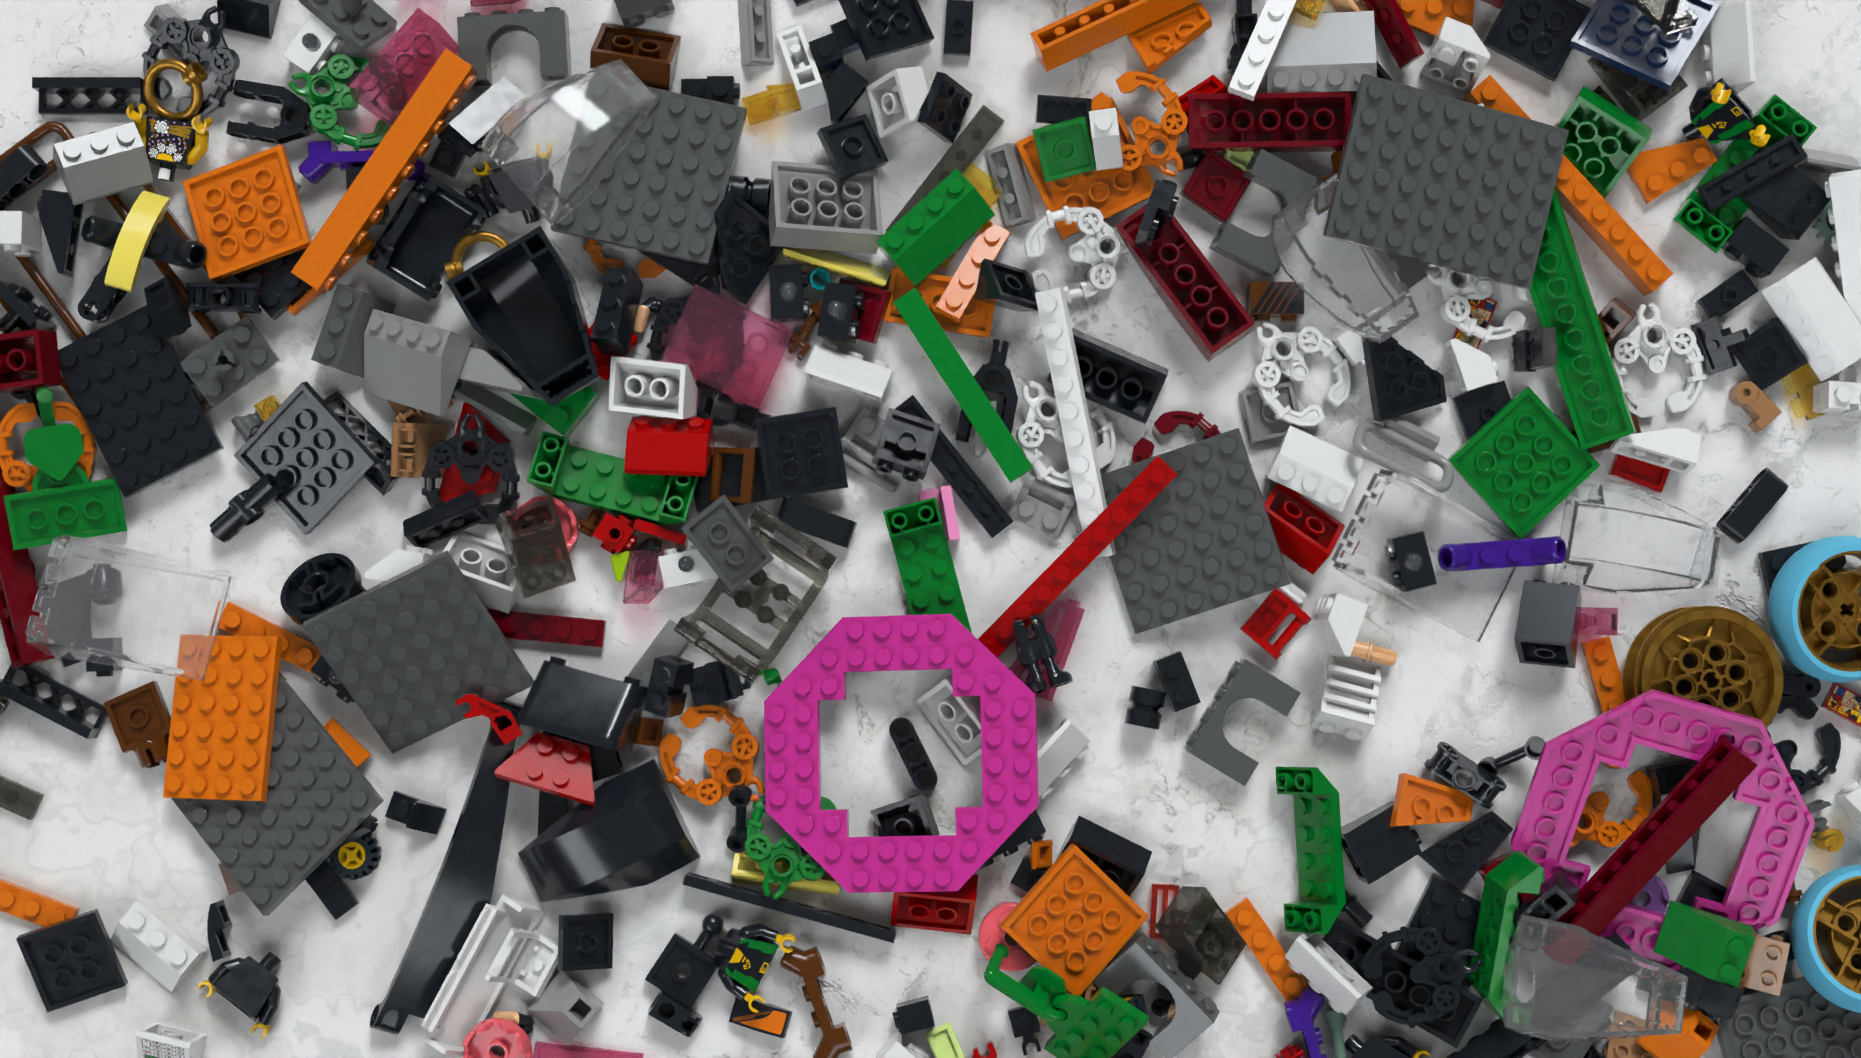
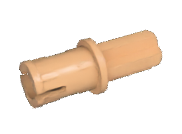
(1374, 653)

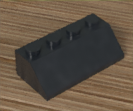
(1117, 377)

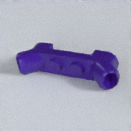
(325, 156)
(1502, 554)
(1301, 1016)

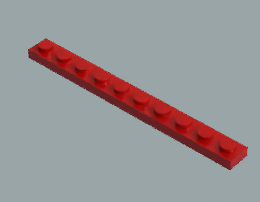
(1079, 553)

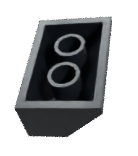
(1115, 855)

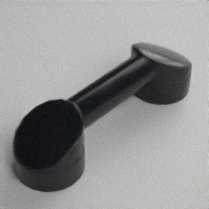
(1531, 749)
(739, 797)

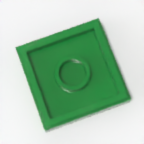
(1064, 149)

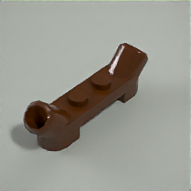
(810, 966)

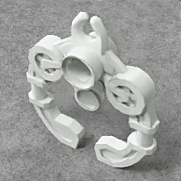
(1087, 249)
(1457, 308)
(1655, 355)
(1293, 366)
(1036, 425)

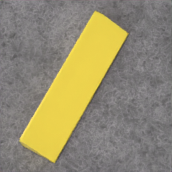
(840, 265)
(750, 873)

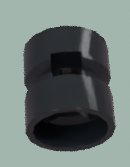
(753, 192)
(1145, 707)

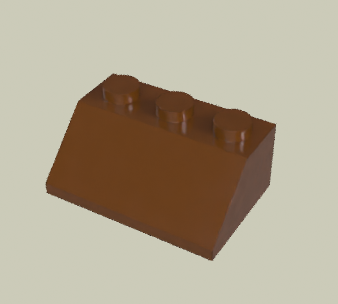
(647, 53)

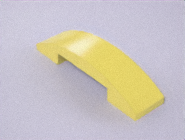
(134, 240)

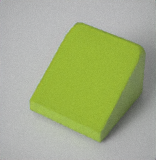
(619, 565)

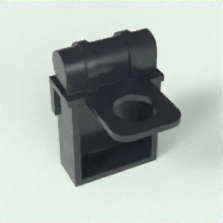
(1534, 349)
(715, 684)

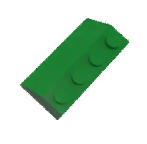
(935, 228)

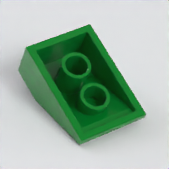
(566, 414)
(1705, 942)

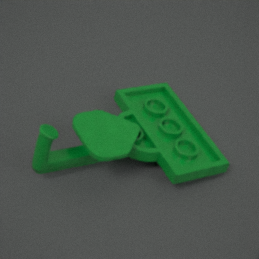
(62, 506)
(1079, 1025)

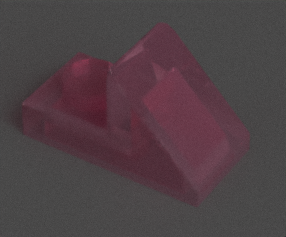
(640, 577)
(1598, 621)

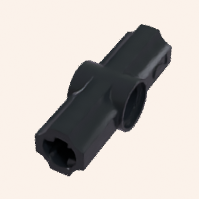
(246, 507)

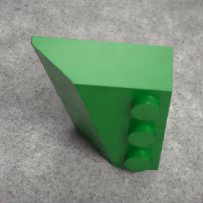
(1601, 139)

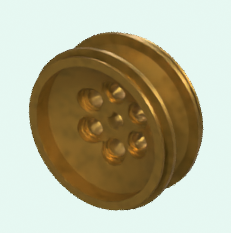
(1658, 653)

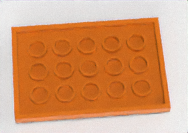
(225, 723)

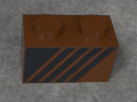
(1275, 300)

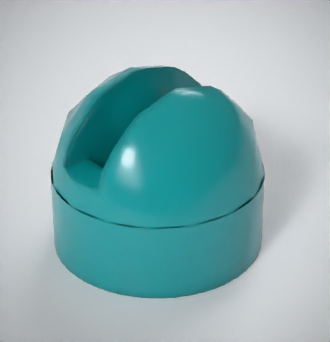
(822, 274)

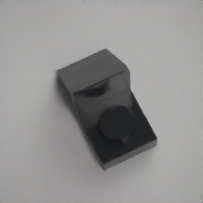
(447, 156)
(415, 813)

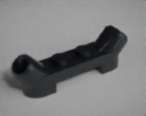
(161, 248)

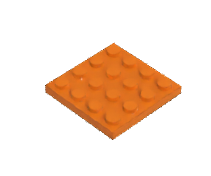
(1106, 190)
(247, 213)
(1074, 920)

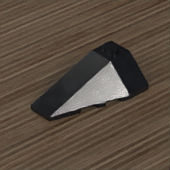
(1663, 780)

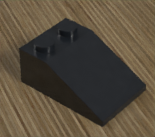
(1786, 202)

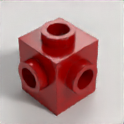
(607, 528)

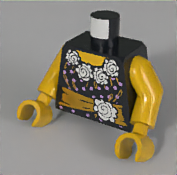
(171, 142)

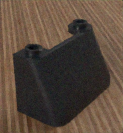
(425, 235)
(584, 705)

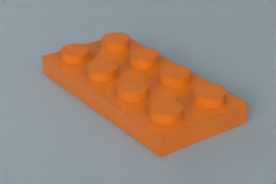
(975, 321)

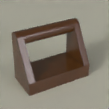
(748, 474)

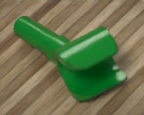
(772, 676)

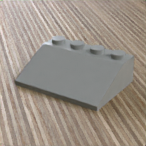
(1324, 53)
(822, 212)
(412, 362)

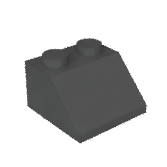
(636, 11)

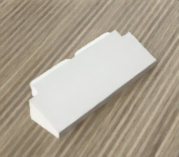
(465, 994)

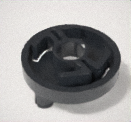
(337, 586)

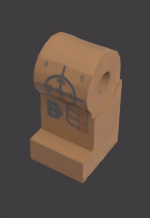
(1755, 404)

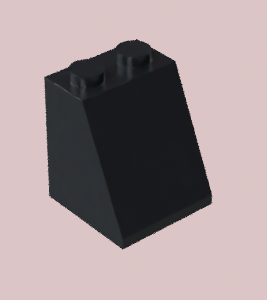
(1548, 623)
(1377, 847)

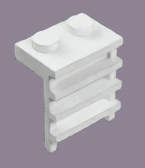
(1344, 714)
(525, 960)

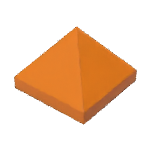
(1040, 854)

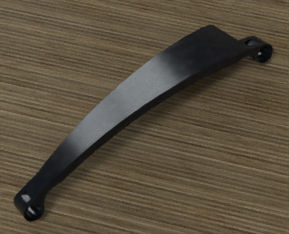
(458, 892)

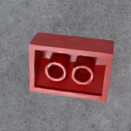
(669, 446)
(1301, 528)
(936, 910)

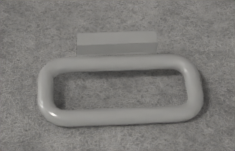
(1409, 439)

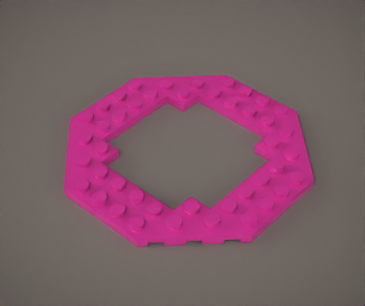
(1687, 730)
(1007, 750)

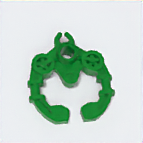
(323, 106)
(761, 850)

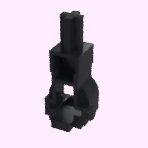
(1242, 29)
(743, 415)

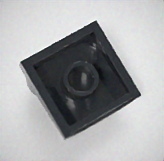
(906, 818)

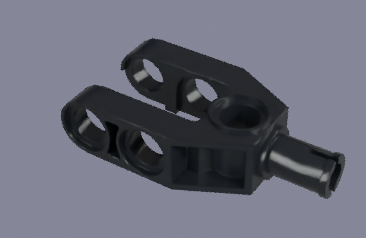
(269, 93)
(1007, 388)

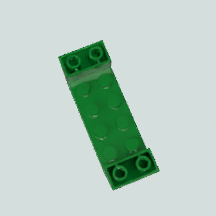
(1715, 227)
(601, 483)
(925, 560)
(1317, 850)
(1496, 924)

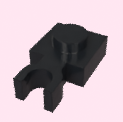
(1024, 1024)

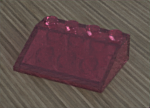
(727, 345)

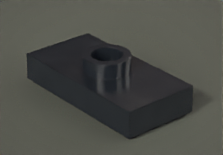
(958, 27)
(1061, 108)
(1727, 295)

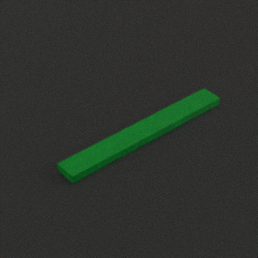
(963, 385)

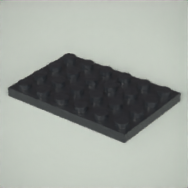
(138, 402)

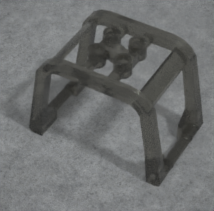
(751, 671)

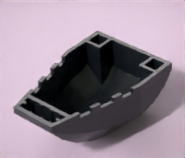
(531, 315)
(615, 845)

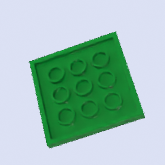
(1523, 462)

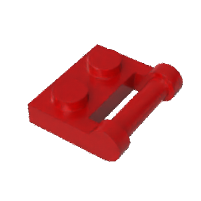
(1268, 618)

